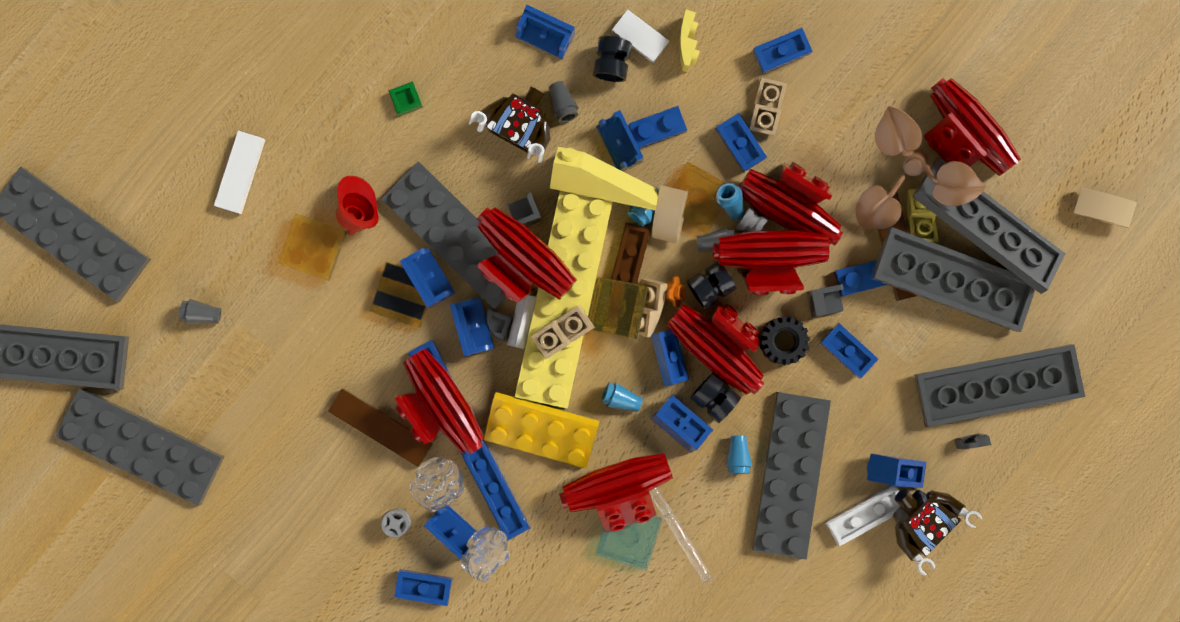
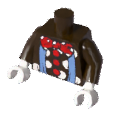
(517, 122)
(925, 521)

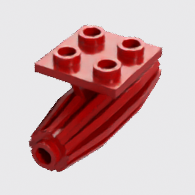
(968, 130)
(792, 200)
(772, 257)
(521, 259)
(720, 344)
(437, 405)
(619, 491)

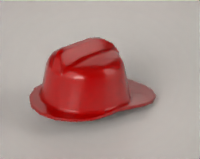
(356, 205)

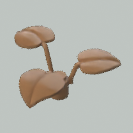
(899, 133)

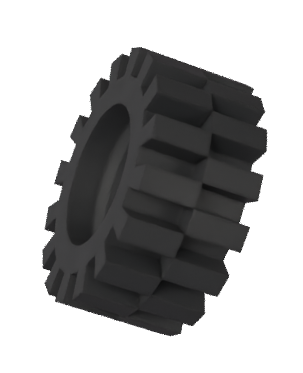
(800, 340)

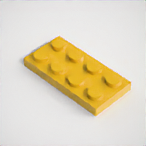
(541, 430)

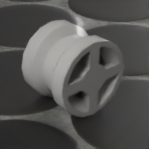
(751, 221)
(391, 525)

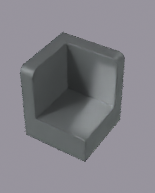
(525, 211)
(825, 300)

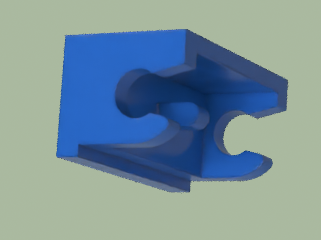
(545, 32)
(619, 141)
(427, 277)
(472, 326)
(681, 424)
(451, 530)

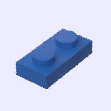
(782, 50)
(658, 127)
(741, 142)
(857, 278)
(849, 350)
(669, 357)
(423, 587)

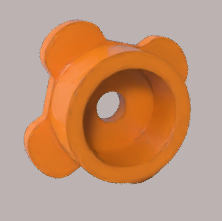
(675, 292)

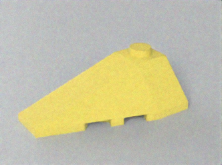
(591, 177)

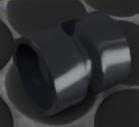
(611, 63)
(703, 290)
(708, 391)

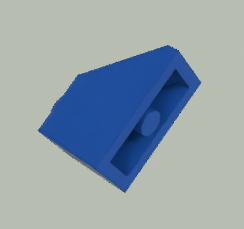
(896, 471)

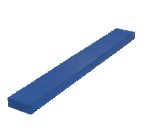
(489, 477)

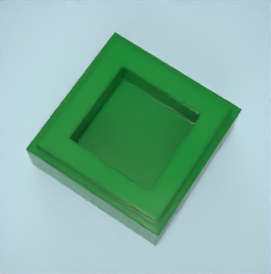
(405, 98)

